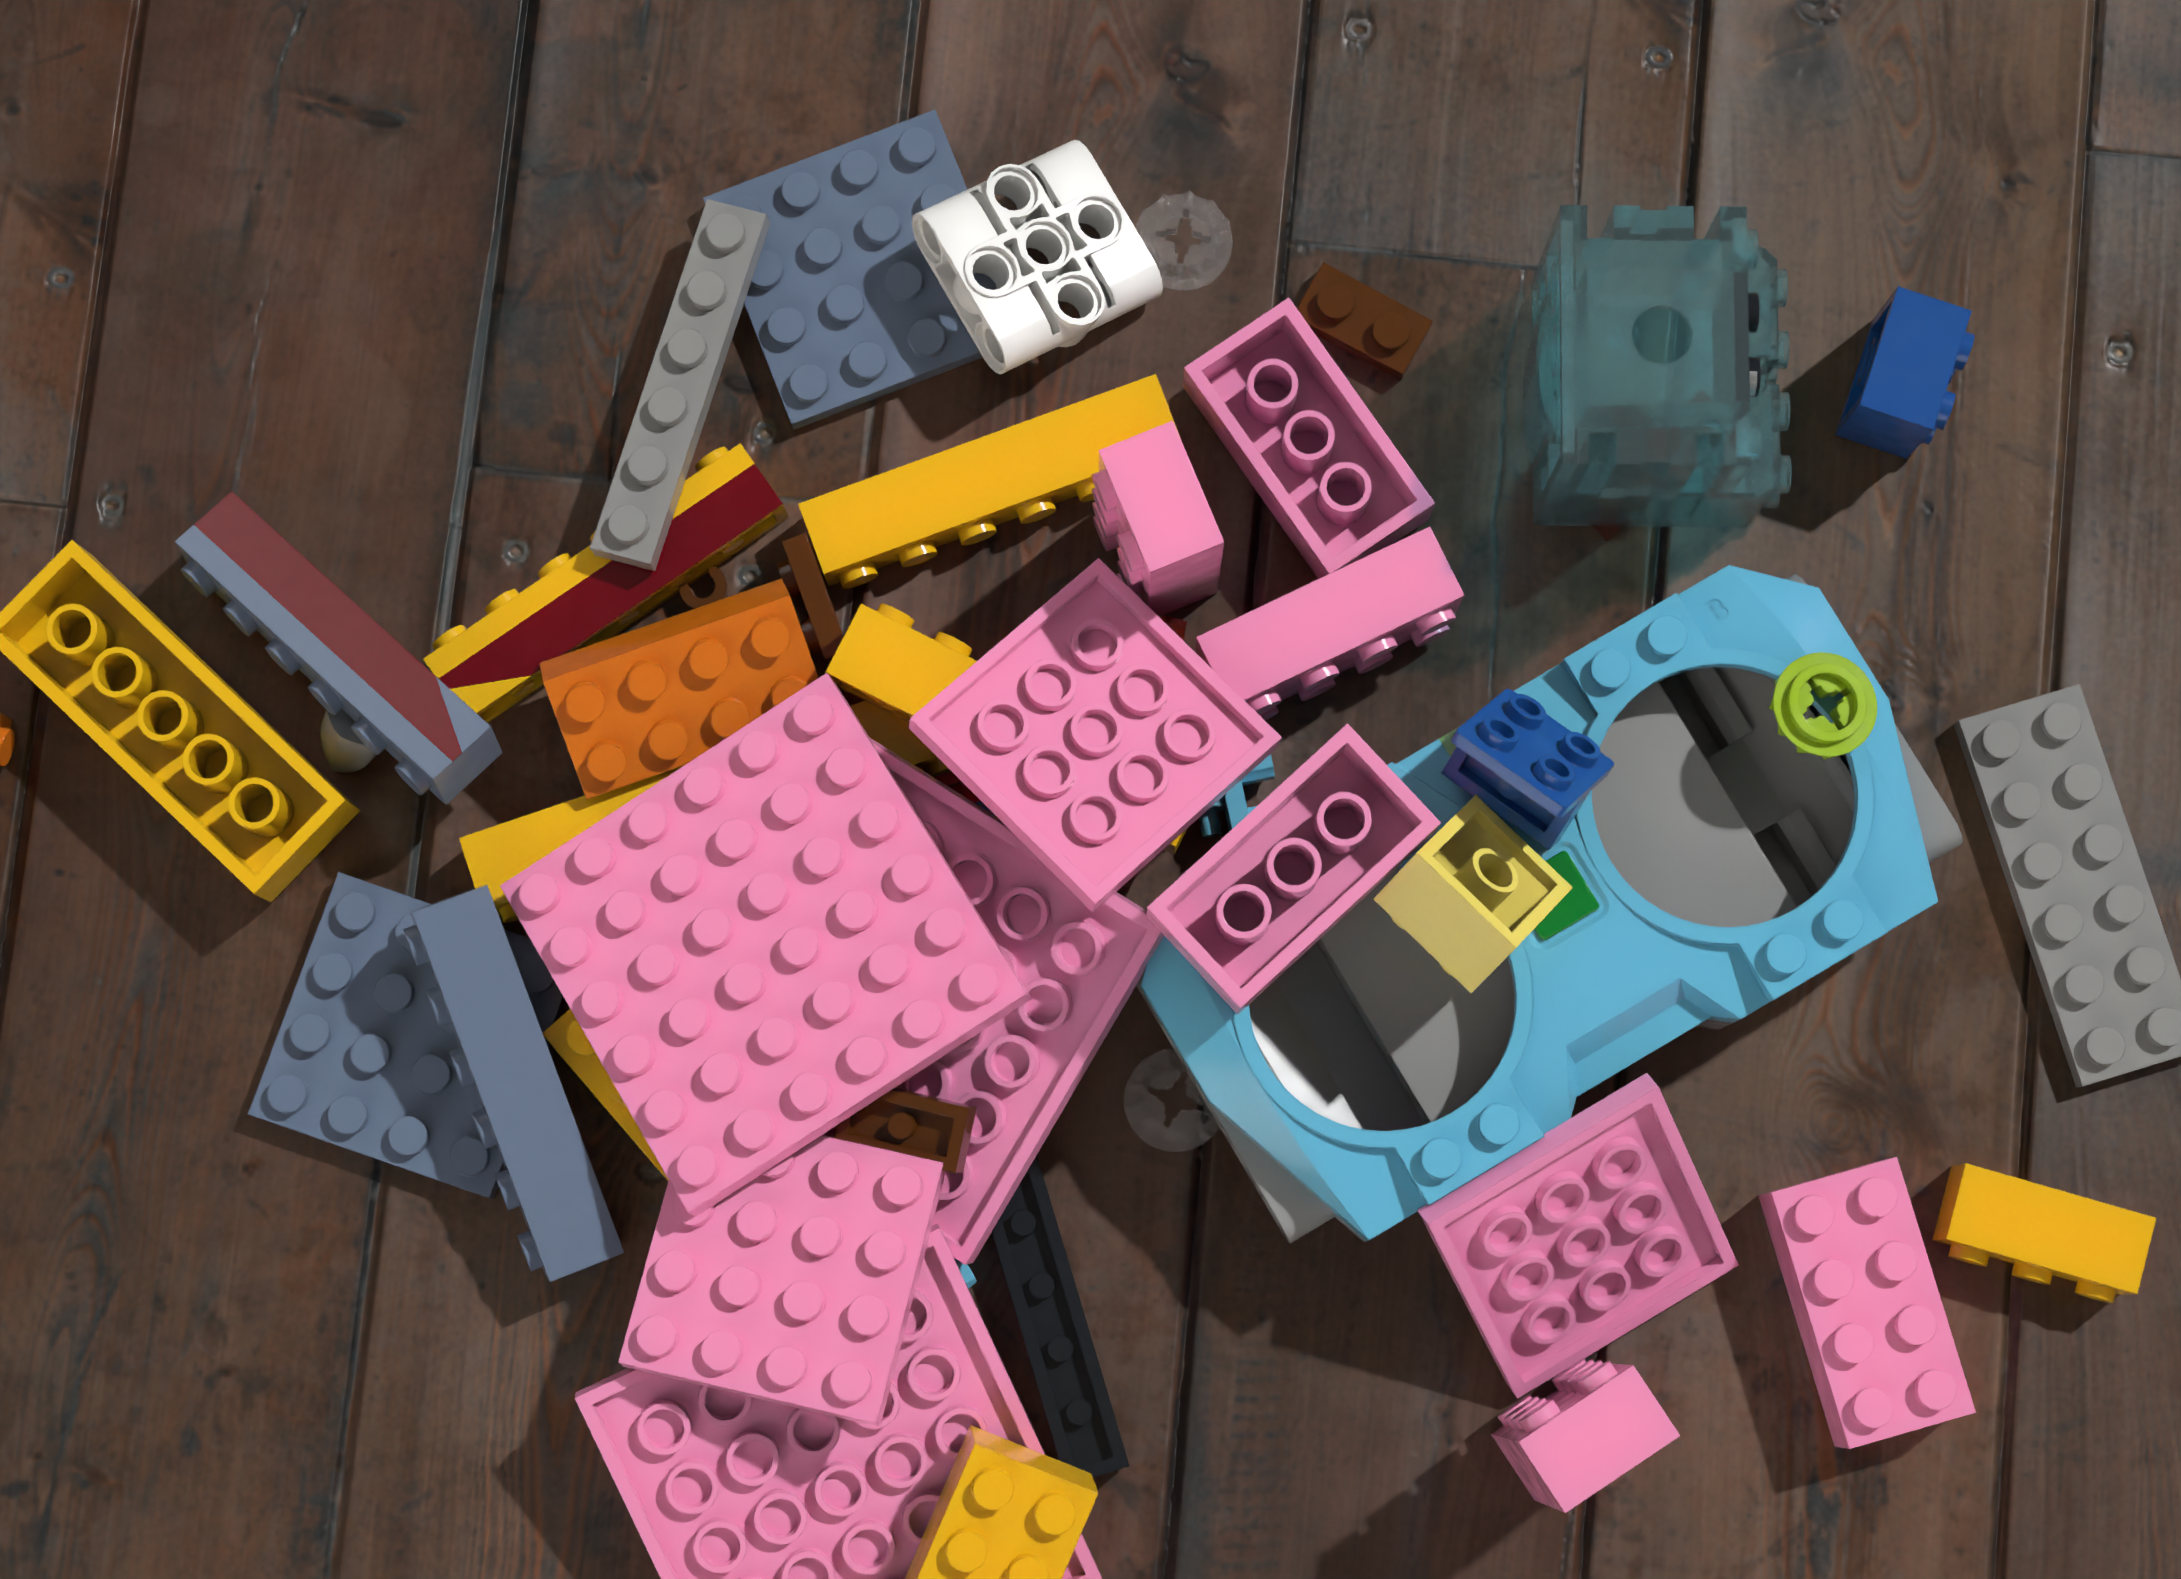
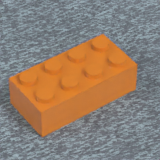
(676, 686)

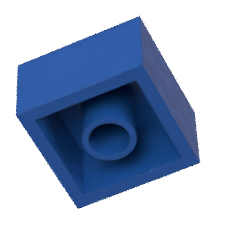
(1905, 373)

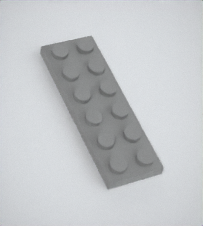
(2076, 883)

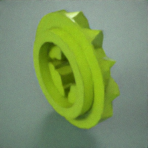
(1826, 676)

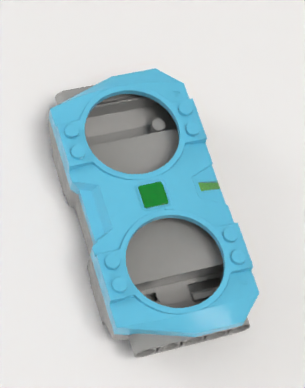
(1699, 892)

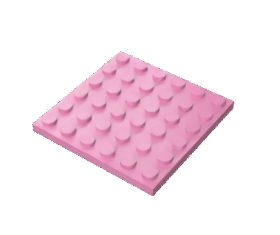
(763, 944)
(1031, 1060)
(800, 1494)

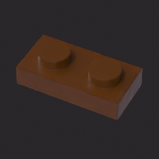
(1363, 321)
(804, 578)
(914, 1127)

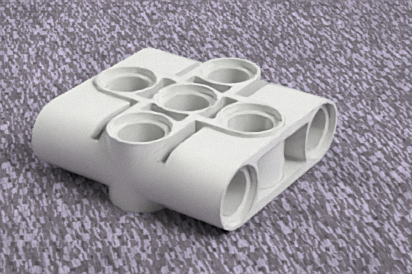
(1023, 314)

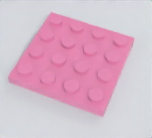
(1094, 734)
(1580, 1236)
(791, 1281)

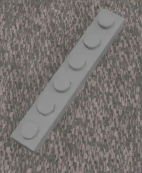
(680, 385)

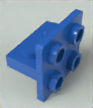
(1526, 765)

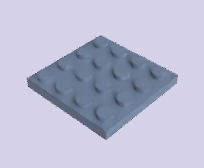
(840, 278)
(364, 1050)

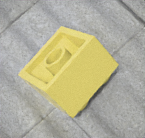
(1472, 893)

